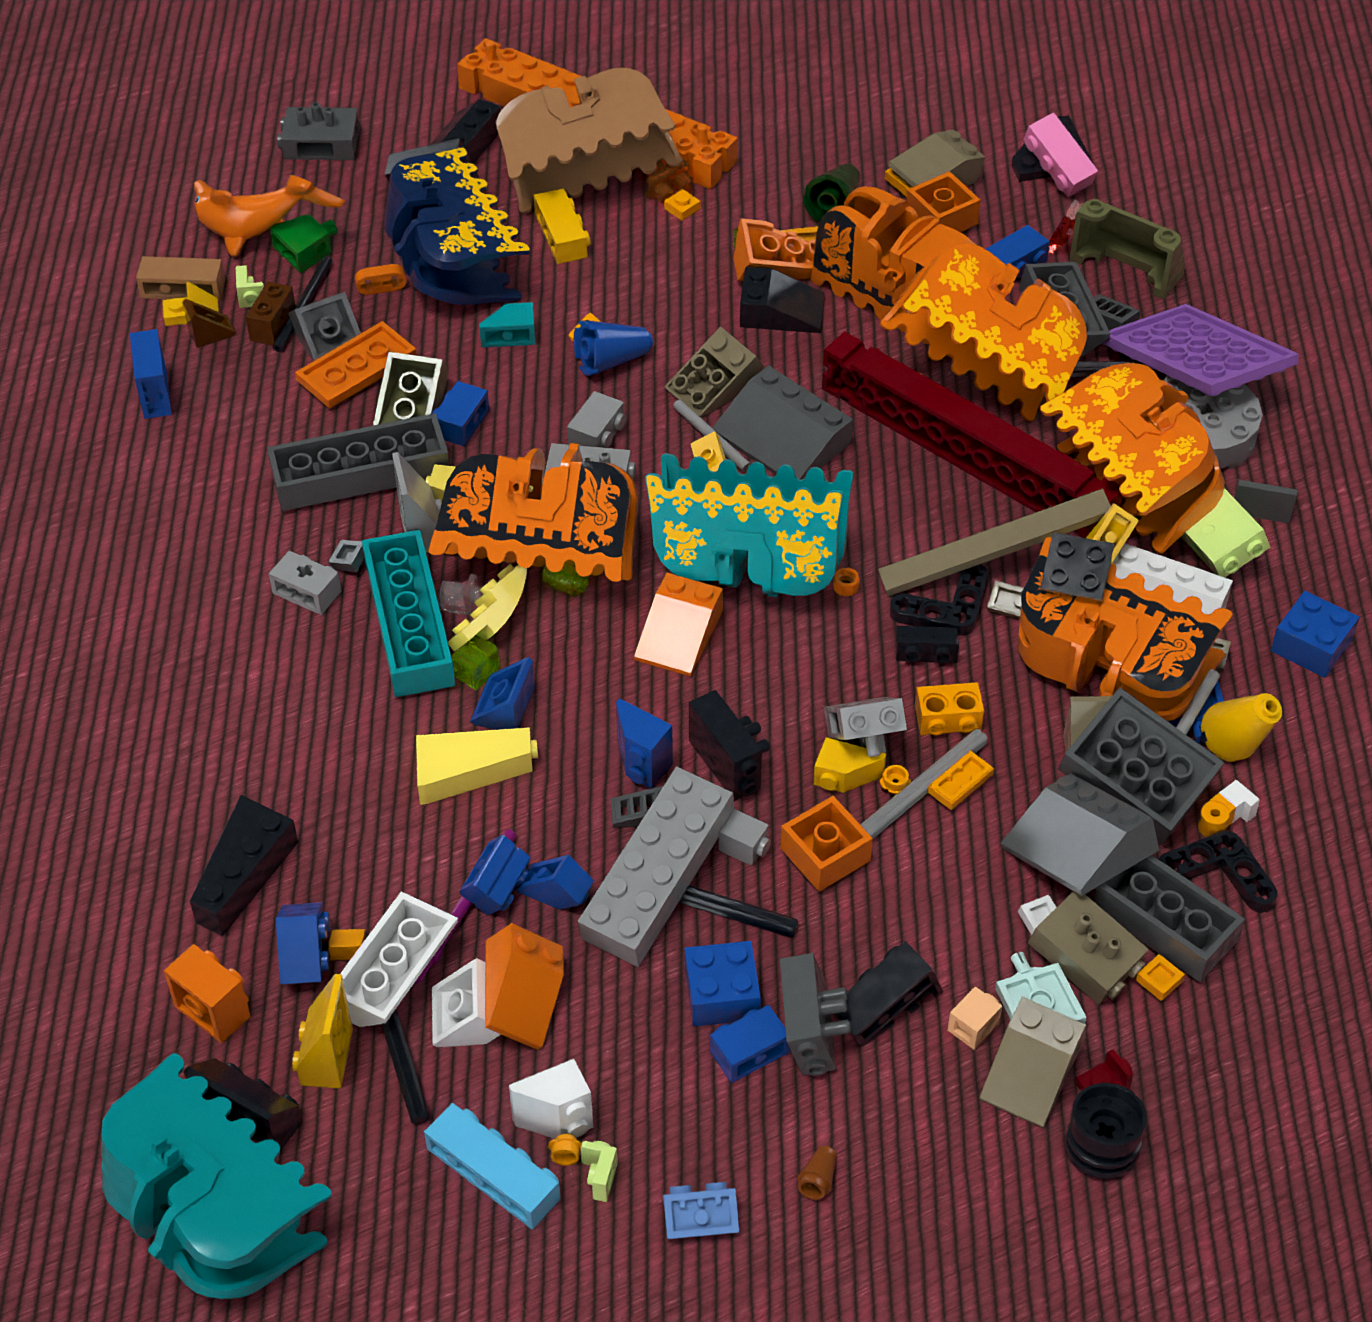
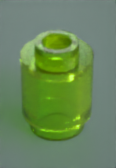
(566, 580)

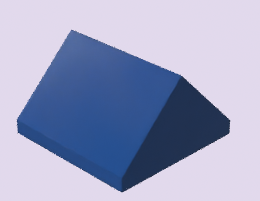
(505, 697)

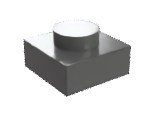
(347, 556)

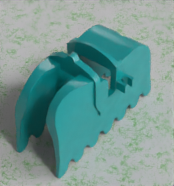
(204, 1187)

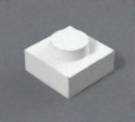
(1036, 911)

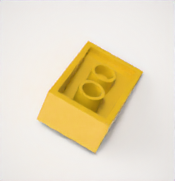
(325, 1038)

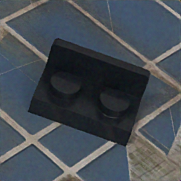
(927, 644)

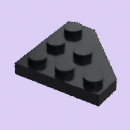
(1027, 165)

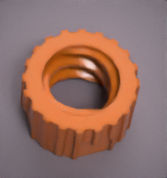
(843, 588)

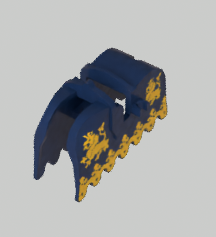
(448, 230)

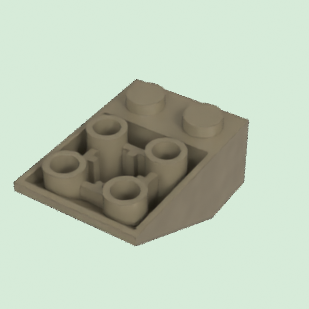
(714, 374)

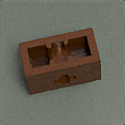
(270, 313)

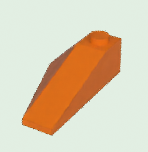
(771, 248)

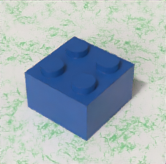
(1314, 634)
(721, 982)

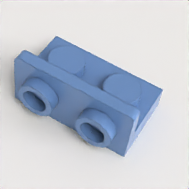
(700, 1212)

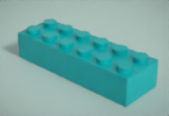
(408, 613)

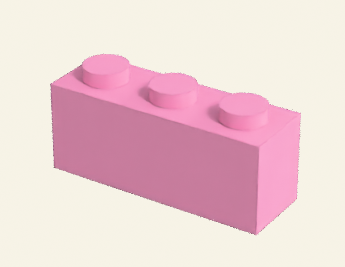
(1060, 155)

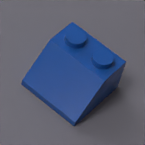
(643, 744)

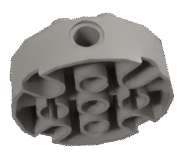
(1229, 420)

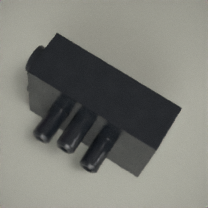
(727, 744)

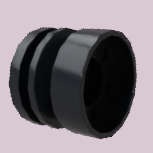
(1105, 1130)

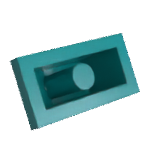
(509, 326)

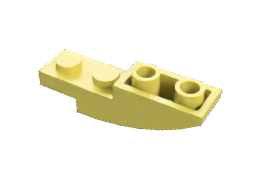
(493, 608)

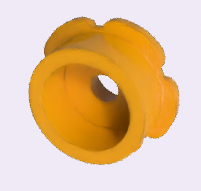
(894, 773)
(565, 1149)

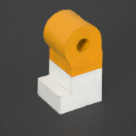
(1226, 808)

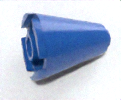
(609, 345)

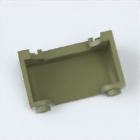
(1129, 239)

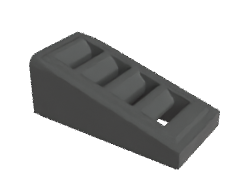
(1121, 313)
(641, 798)

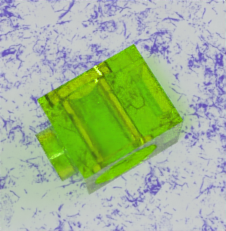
(475, 662)

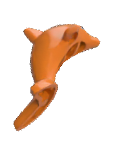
(250, 215)

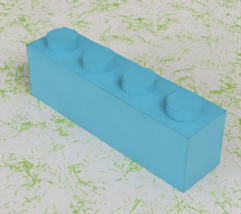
(493, 1165)

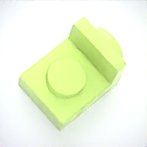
(246, 288)
(603, 1166)

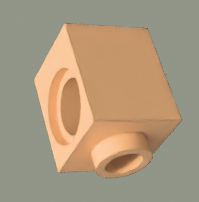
(975, 1017)

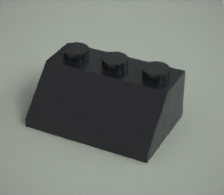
(474, 127)
(273, 1114)

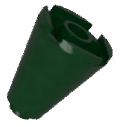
(830, 190)

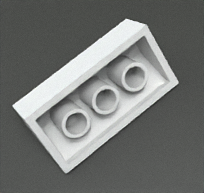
(1182, 578)
(393, 958)

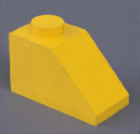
(846, 766)

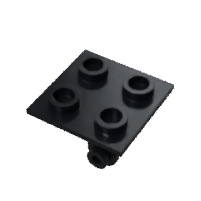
(1077, 566)

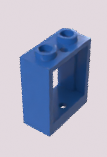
(150, 374)

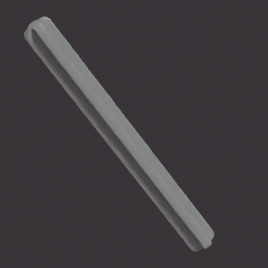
(919, 787)

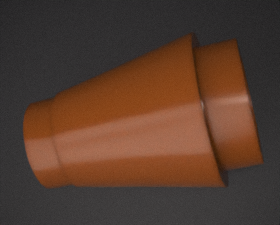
(817, 1174)

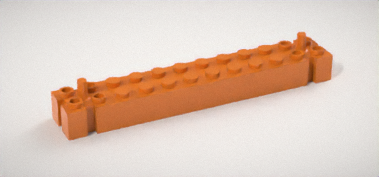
(510, 73)

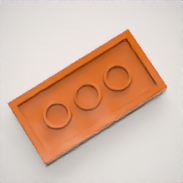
(352, 364)

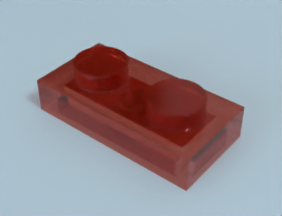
(1060, 234)

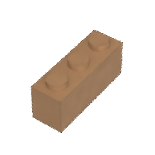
(168, 276)

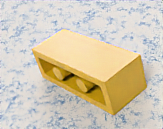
(561, 226)

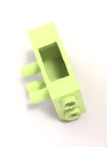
(1227, 537)

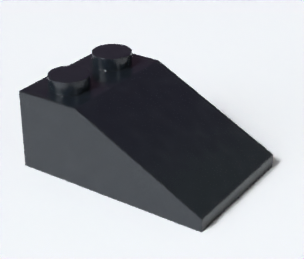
(779, 302)

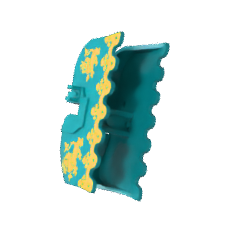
(720, 519)

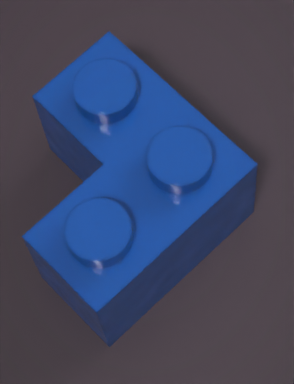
(299, 942)

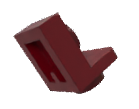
(1112, 1070)

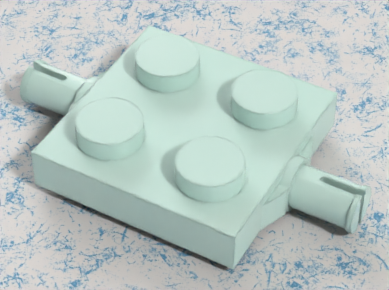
(1039, 984)

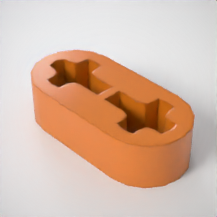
(380, 279)

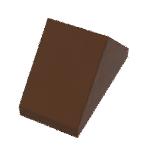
(206, 324)

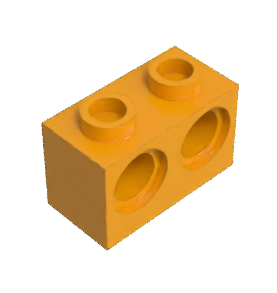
(949, 708)

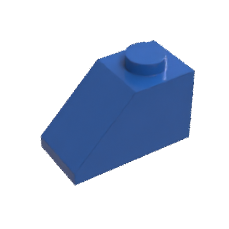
(557, 882)

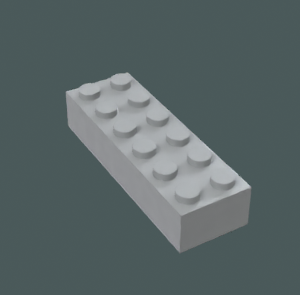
(656, 866)

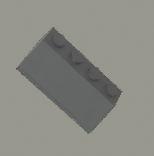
(1069, 281)

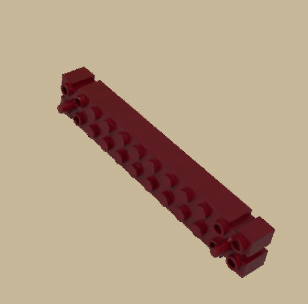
(957, 429)

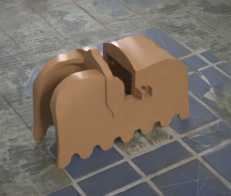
(606, 135)

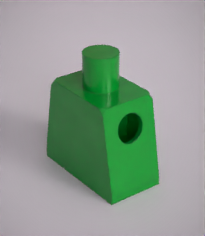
(303, 240)

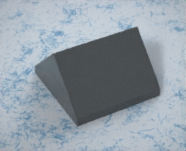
(1266, 500)

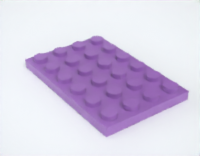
(1200, 349)

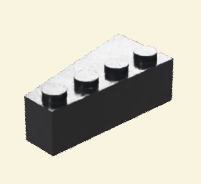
(241, 863)

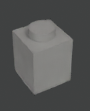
(744, 838)

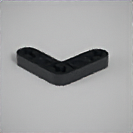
(949, 612)
(1228, 861)

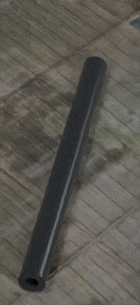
(304, 300)

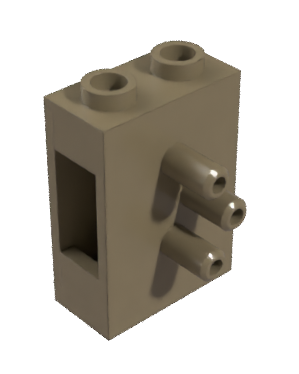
(1089, 947)

